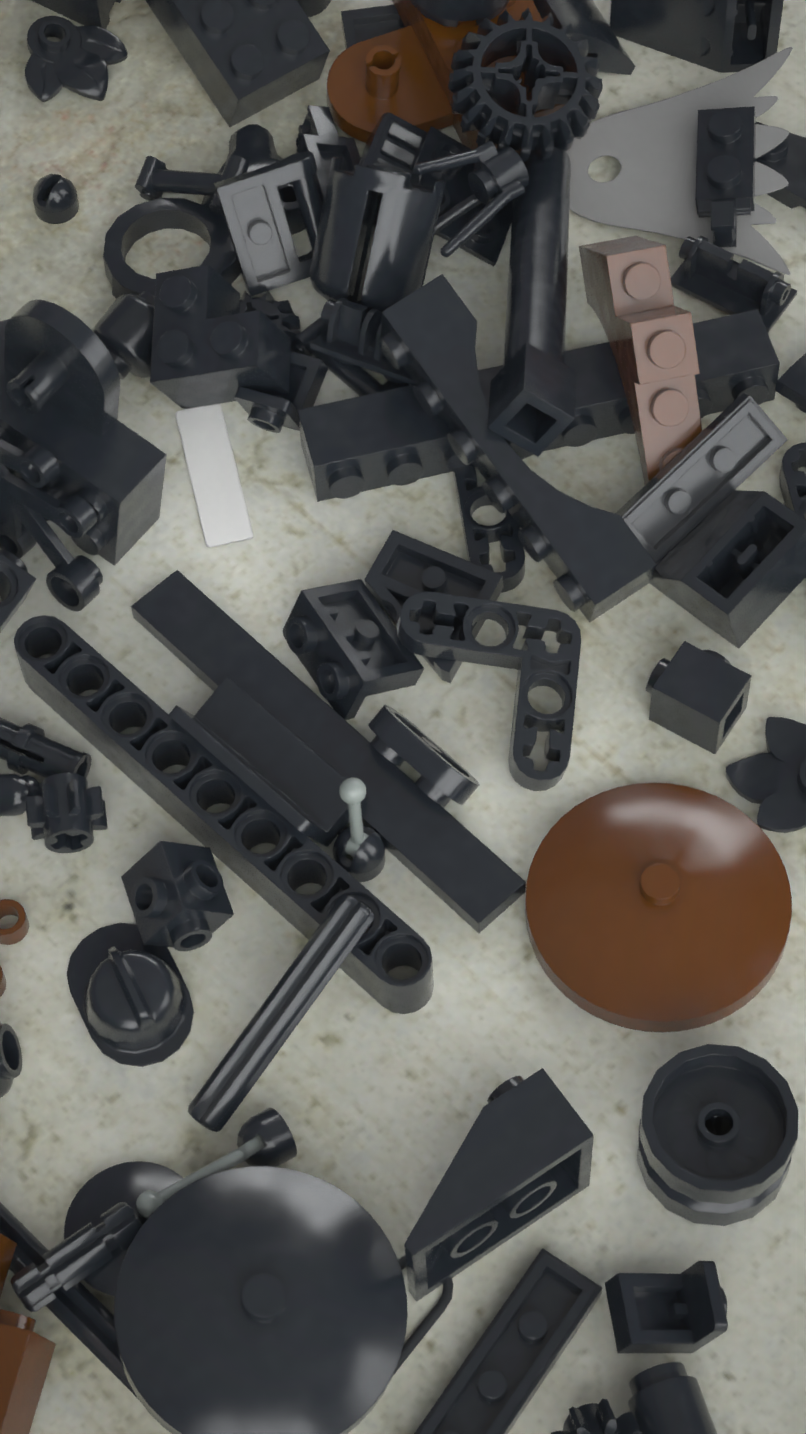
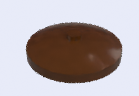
(658, 907)

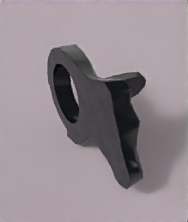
(248, 142)

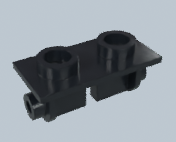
(728, 285)

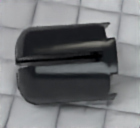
(374, 234)

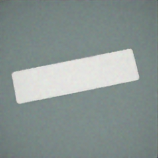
(214, 475)

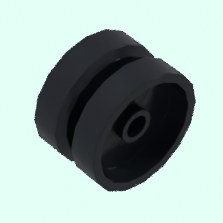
(716, 1134)

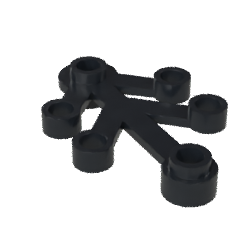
(22, 509)

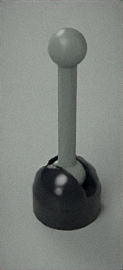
(358, 839)
(260, 1142)

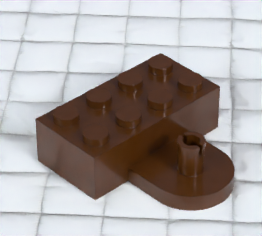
(407, 75)

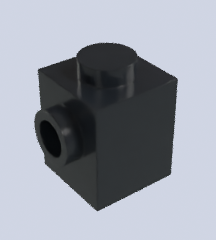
(698, 696)

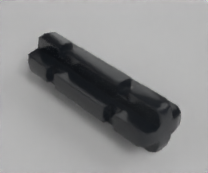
(76, 1257)

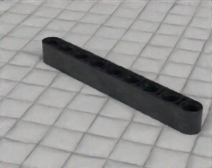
(209, 782)

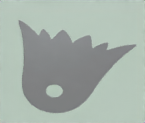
(660, 160)

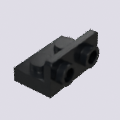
(348, 645)

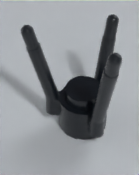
(496, 179)

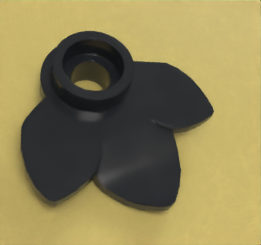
(74, 62)
(776, 777)

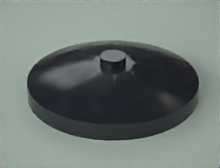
(260, 1307)

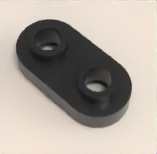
(403, 741)

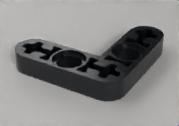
(533, 664)

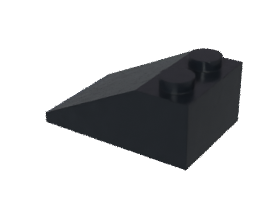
(511, 1170)

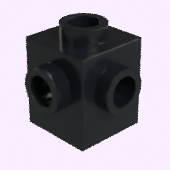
(177, 896)

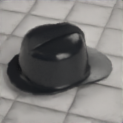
(130, 996)

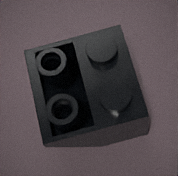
(736, 564)

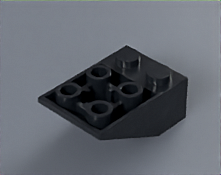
(703, 32)

